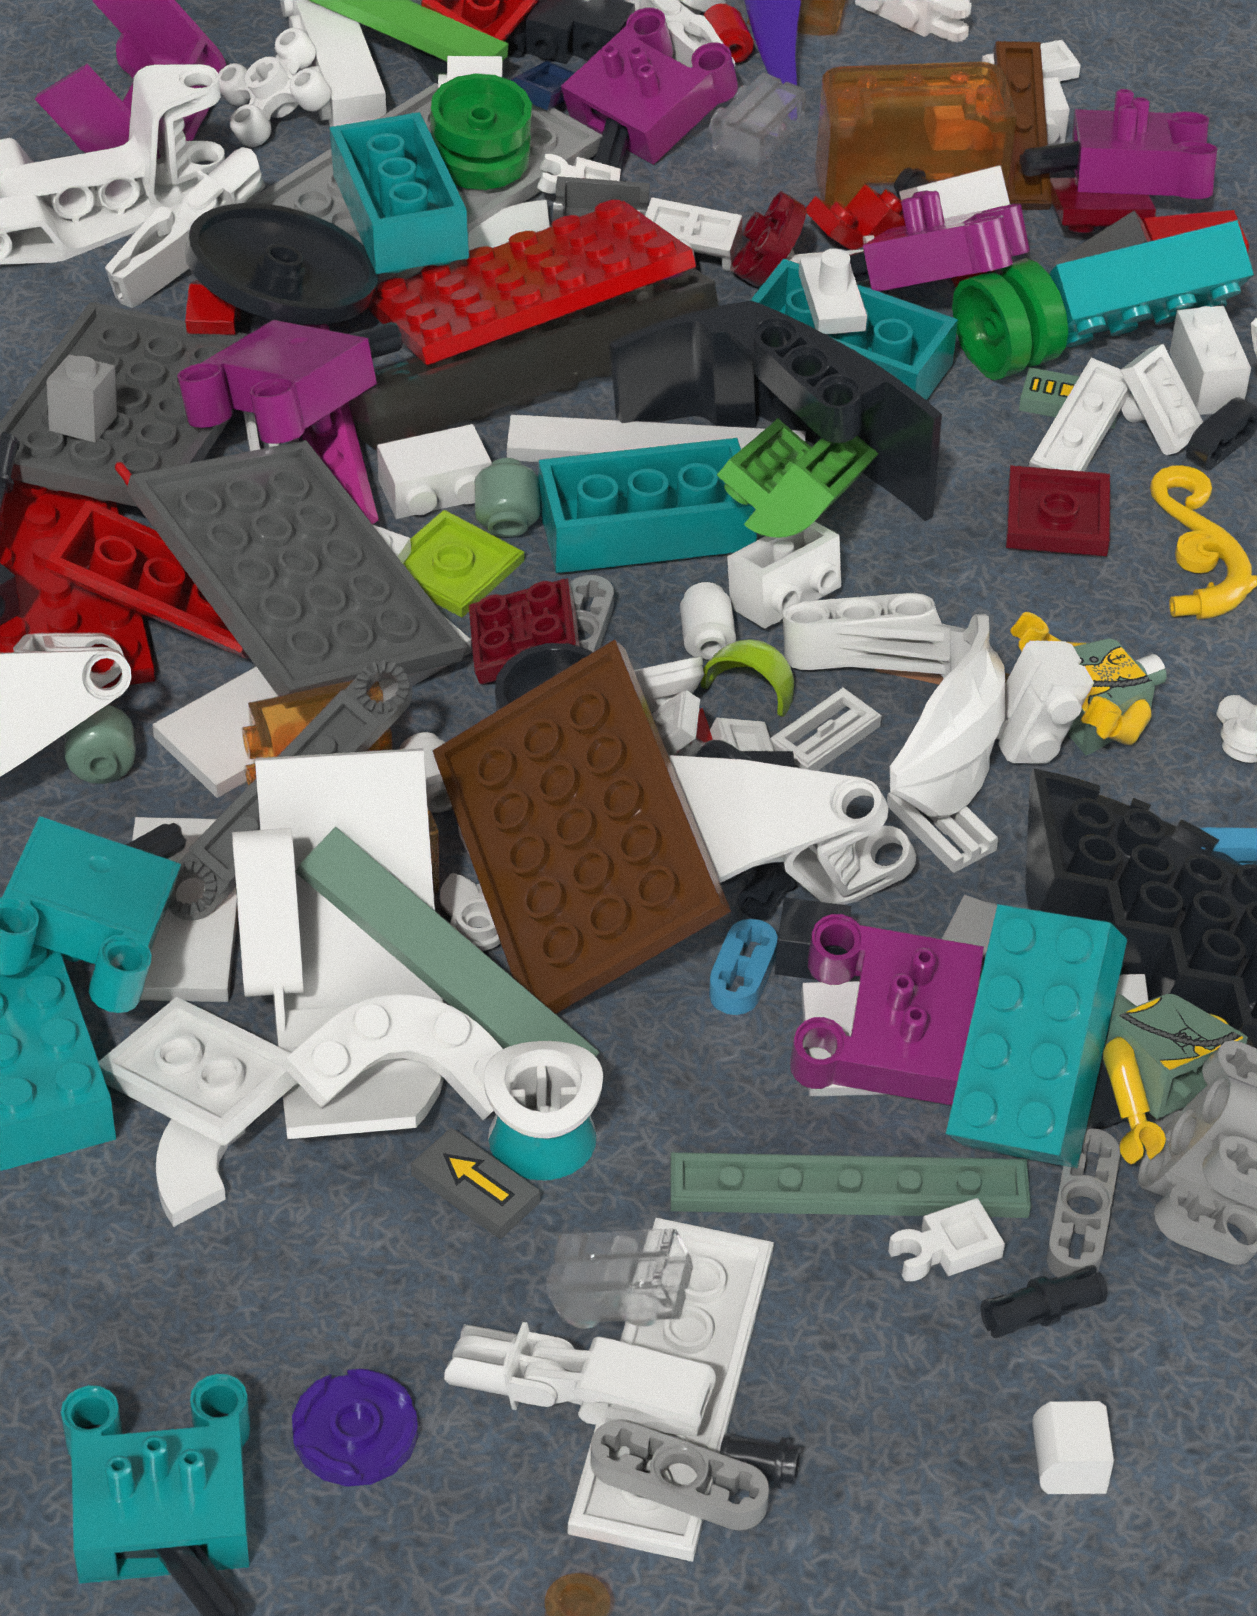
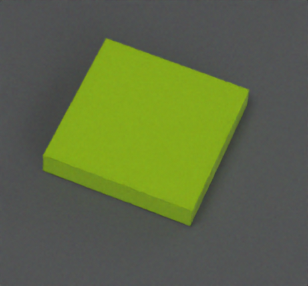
(459, 562)

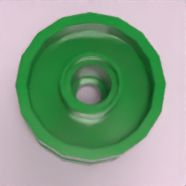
(482, 130)
(1010, 319)

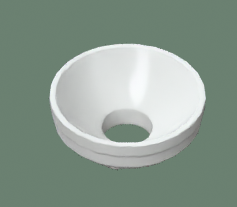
(667, 680)

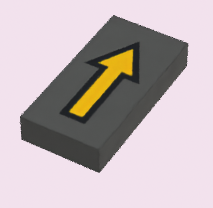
(475, 1183)

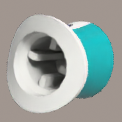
(543, 1107)

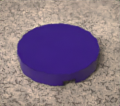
(357, 1447)

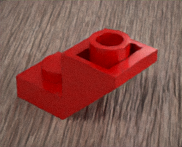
(865, 215)

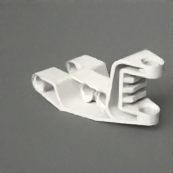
(98, 196)
(52, 690)
(792, 816)

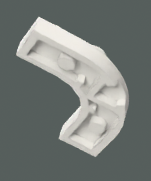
(395, 1029)

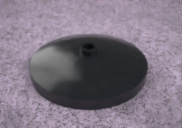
(281, 263)

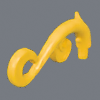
(1203, 546)

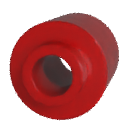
(731, 30)

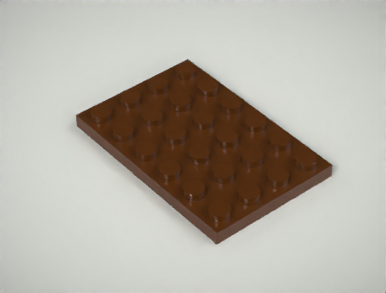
(579, 830)

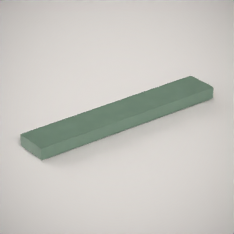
(430, 945)
(846, 1184)

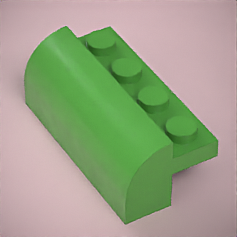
(790, 479)

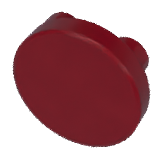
(769, 239)

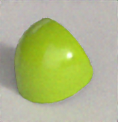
(761, 657)

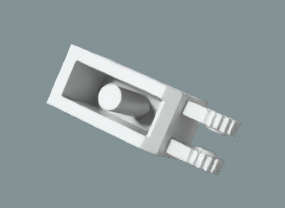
(925, 16)

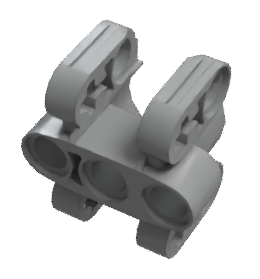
(1211, 1160)

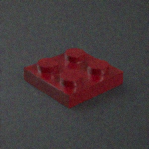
(1058, 510)

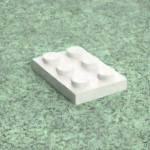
(199, 1070)

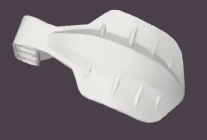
(902, 632)

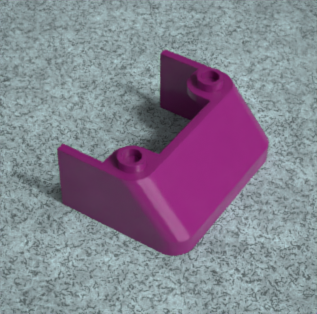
(150, 35)

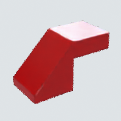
(209, 313)

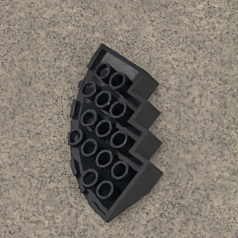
(1178, 905)

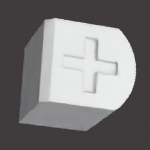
(1073, 1447)

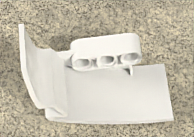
(310, 950)

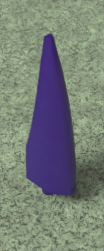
(775, 33)

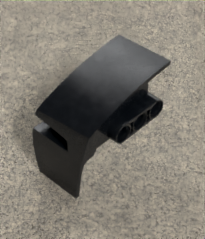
(765, 364)

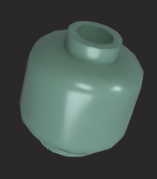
(507, 497)
(101, 742)

